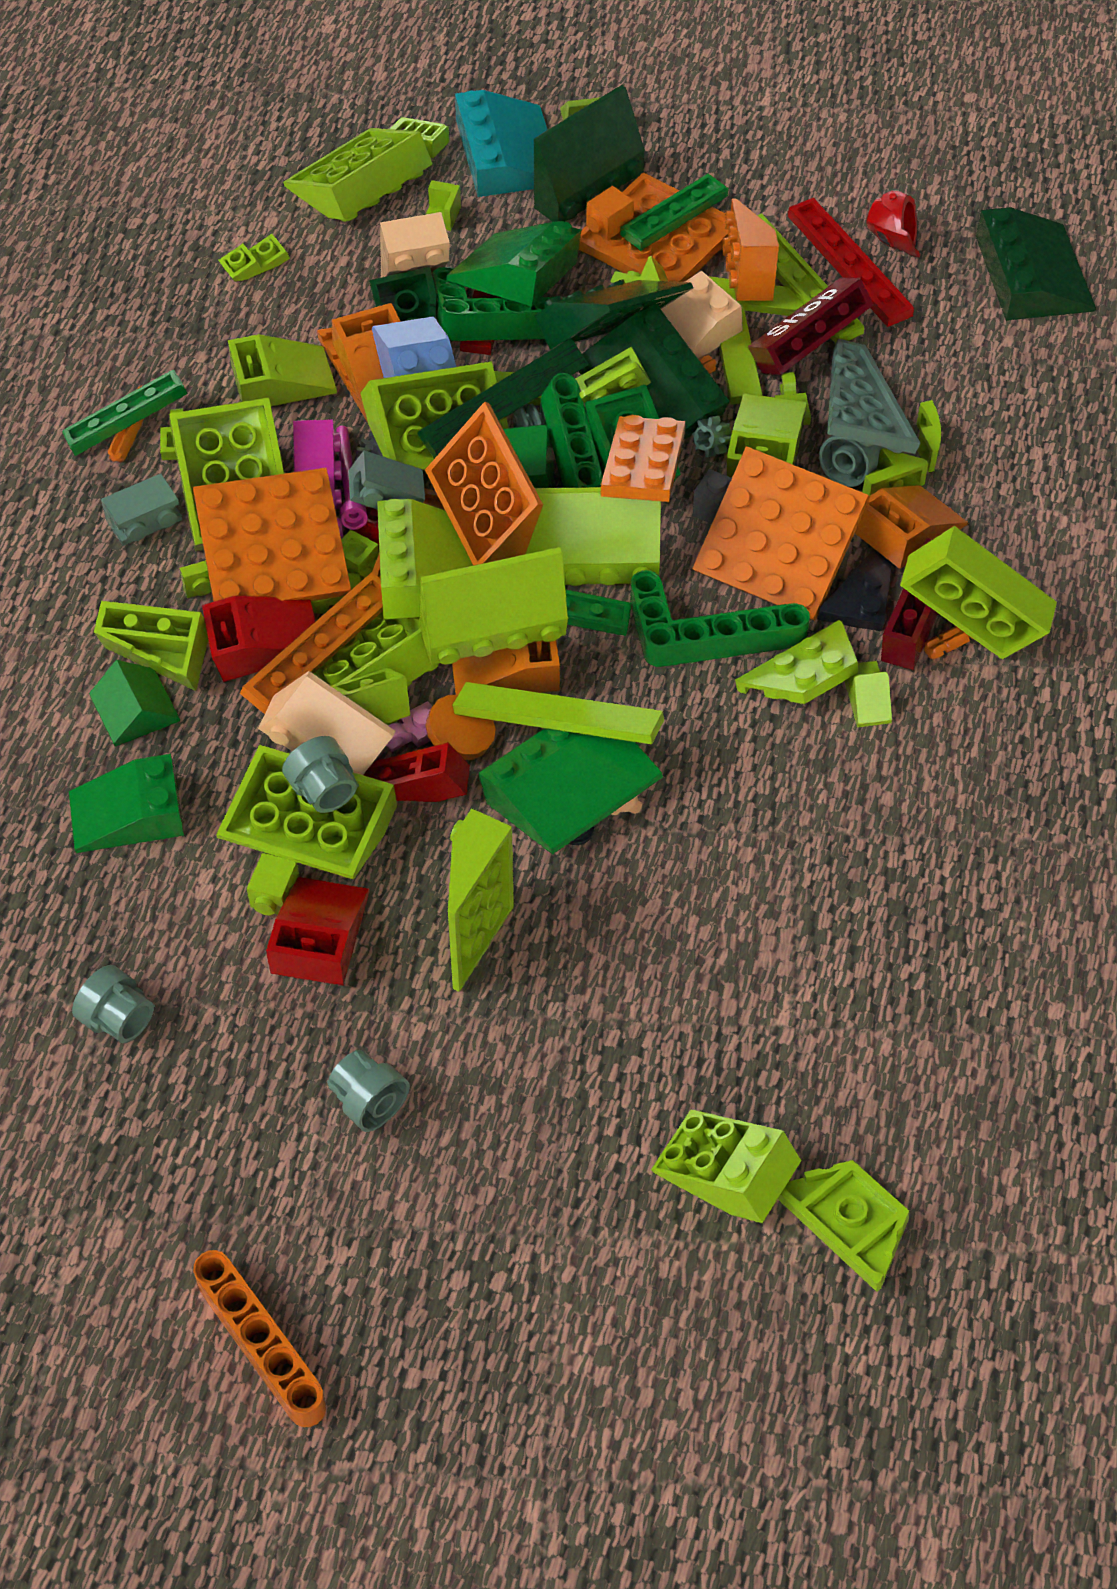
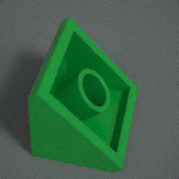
(535, 453)
(132, 702)

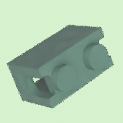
(381, 478)
(141, 509)

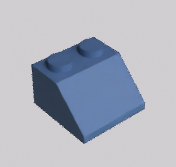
(412, 347)

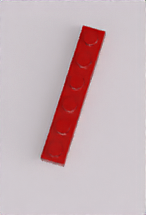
(850, 260)

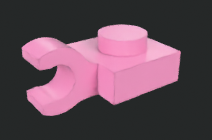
(411, 728)

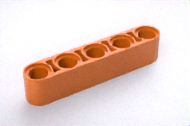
(264, 1355)

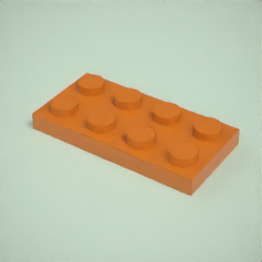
(643, 458)

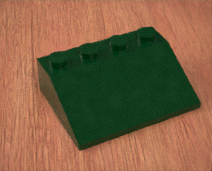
(586, 156)
(1031, 265)
(602, 309)
(678, 380)

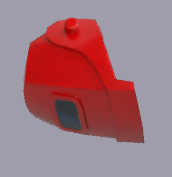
(895, 221)

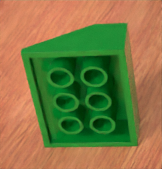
(520, 262)
(565, 783)

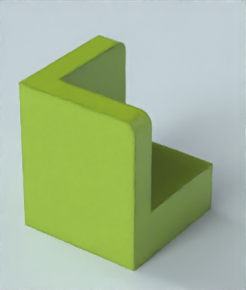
(444, 199)

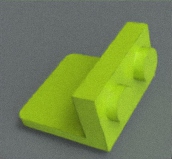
(613, 376)

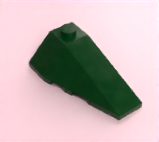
(409, 292)

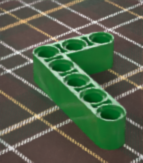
(483, 317)
(570, 437)
(709, 636)

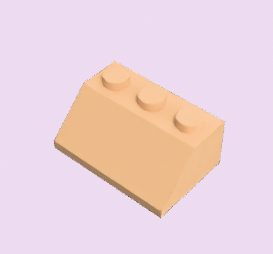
(316, 709)

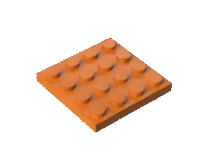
(679, 252)
(780, 532)
(272, 537)

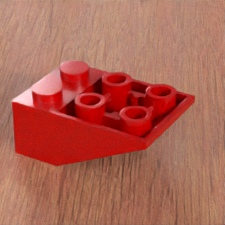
(252, 631)
(316, 931)

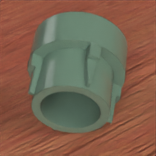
(848, 460)
(321, 773)
(113, 1004)
(368, 1090)

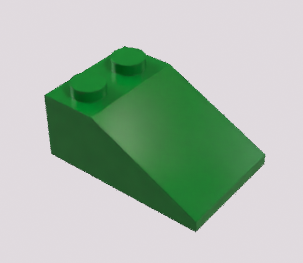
(605, 412)
(127, 806)

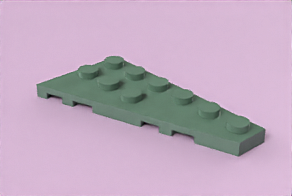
(863, 404)

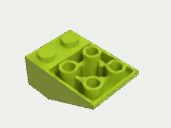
(279, 369)
(766, 426)
(729, 1163)

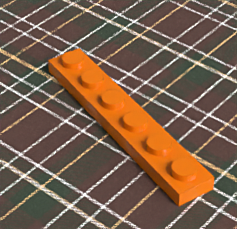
(318, 642)

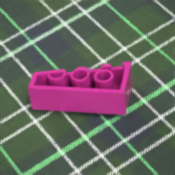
(316, 448)

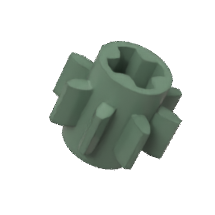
(712, 436)

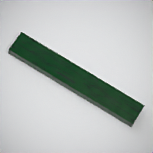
(507, 394)

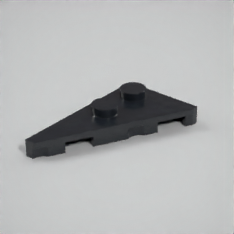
(862, 596)

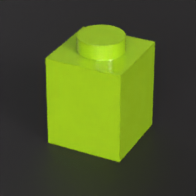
(271, 883)

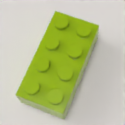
(978, 593)

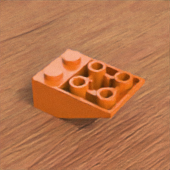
(750, 254)
(356, 344)
(901, 520)
(527, 668)

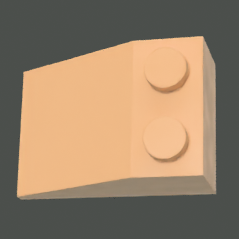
(413, 244)
(704, 315)

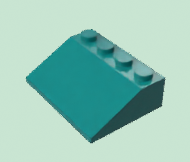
(498, 140)

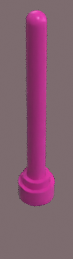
(352, 514)

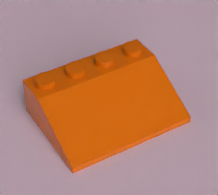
(486, 490)

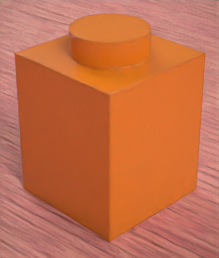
(609, 212)

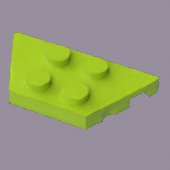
(805, 668)
(850, 1216)

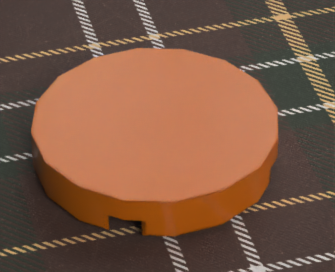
(466, 734)

